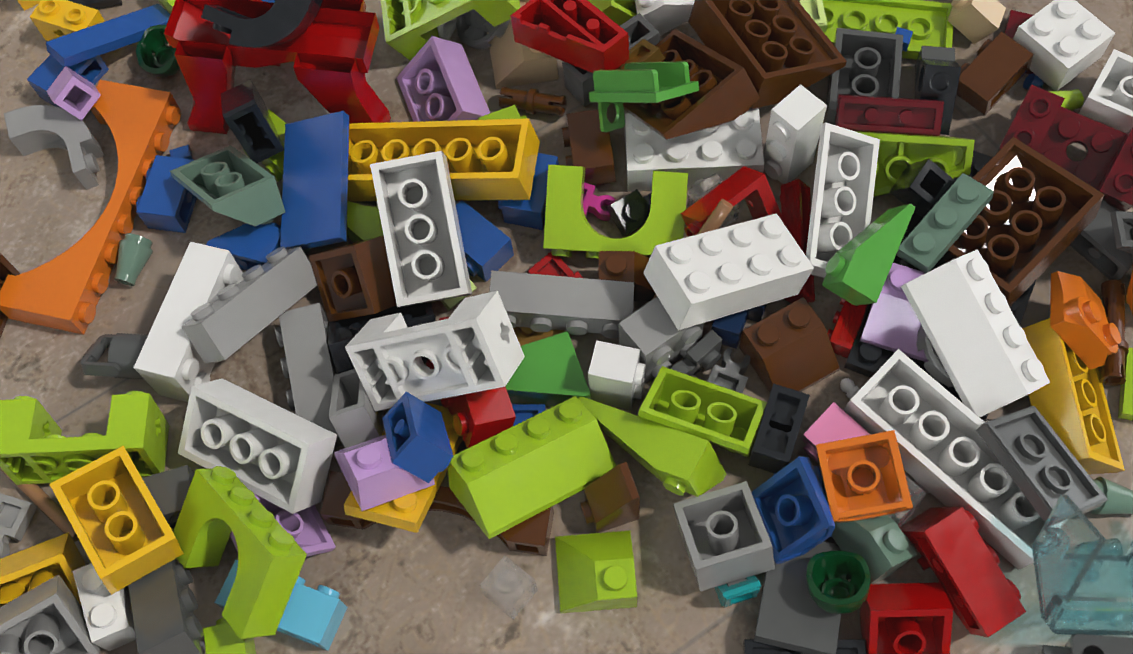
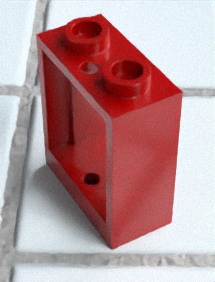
(741, 185)

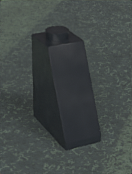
(251, 121)

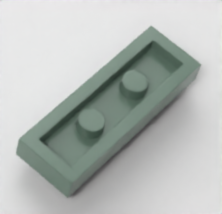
(945, 223)

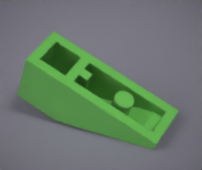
(863, 264)

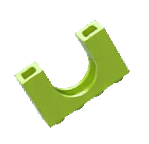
(569, 230)
(266, 553)

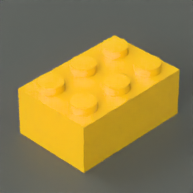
(116, 519)

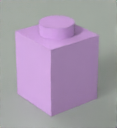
(73, 93)

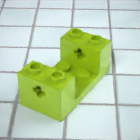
(413, 22)
(38, 454)

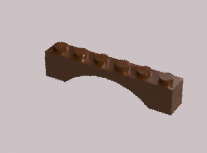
(527, 537)

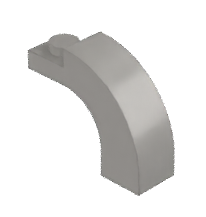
(53, 127)

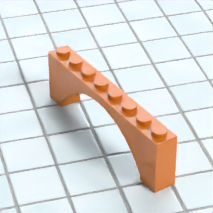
(69, 287)

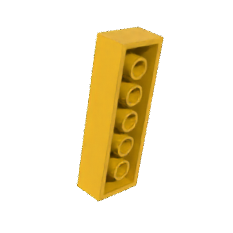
(483, 156)

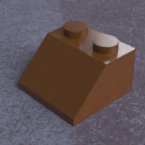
(354, 279)
(790, 348)

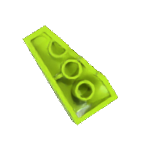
(899, 150)
(671, 455)

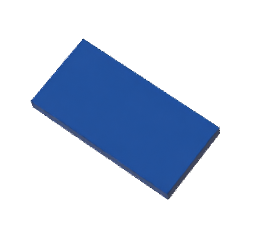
(315, 181)

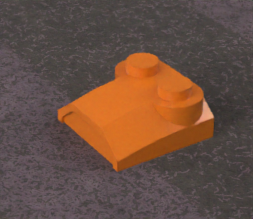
(1081, 320)
(864, 477)

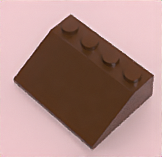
(771, 41)
(722, 94)
(1029, 219)

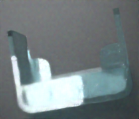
(1074, 583)

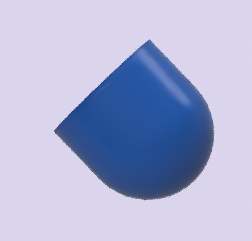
(1032, 79)

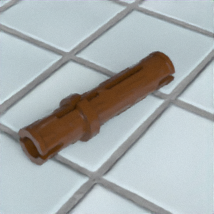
(1114, 304)

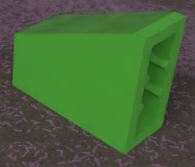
(548, 373)

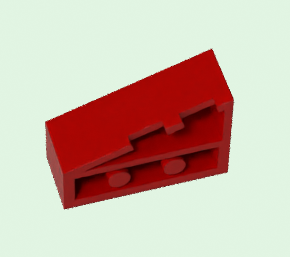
(572, 33)
(479, 413)
(965, 568)

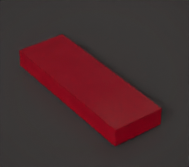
(889, 115)

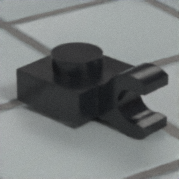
(630, 211)

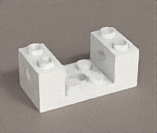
(468, 350)

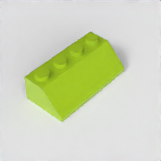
(530, 466)

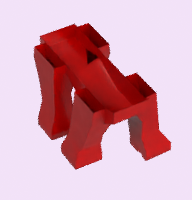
(327, 58)

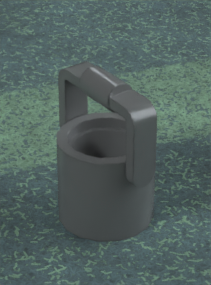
(122, 356)

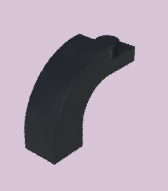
(277, 26)

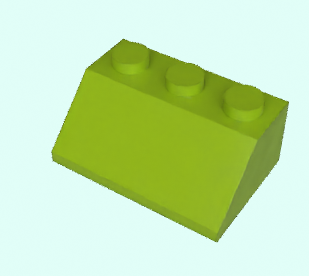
(704, 410)

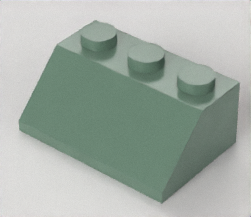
(232, 186)

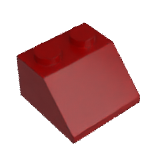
(906, 619)

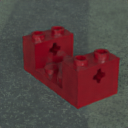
(1051, 128)

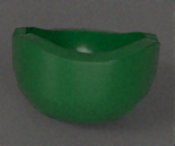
(164, 61)
(837, 593)

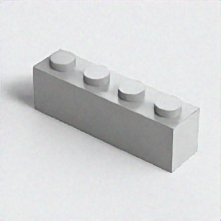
(564, 302)
(250, 305)
(308, 363)

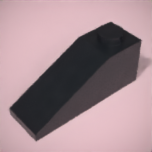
(922, 186)

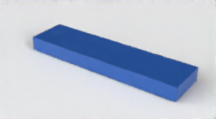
(106, 36)

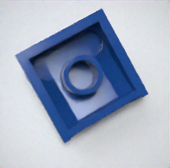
(794, 509)

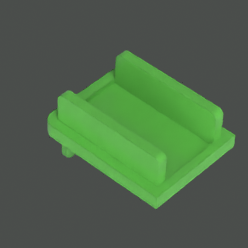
(638, 84)

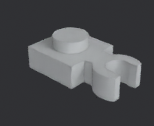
(14, 520)

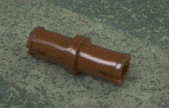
(533, 101)

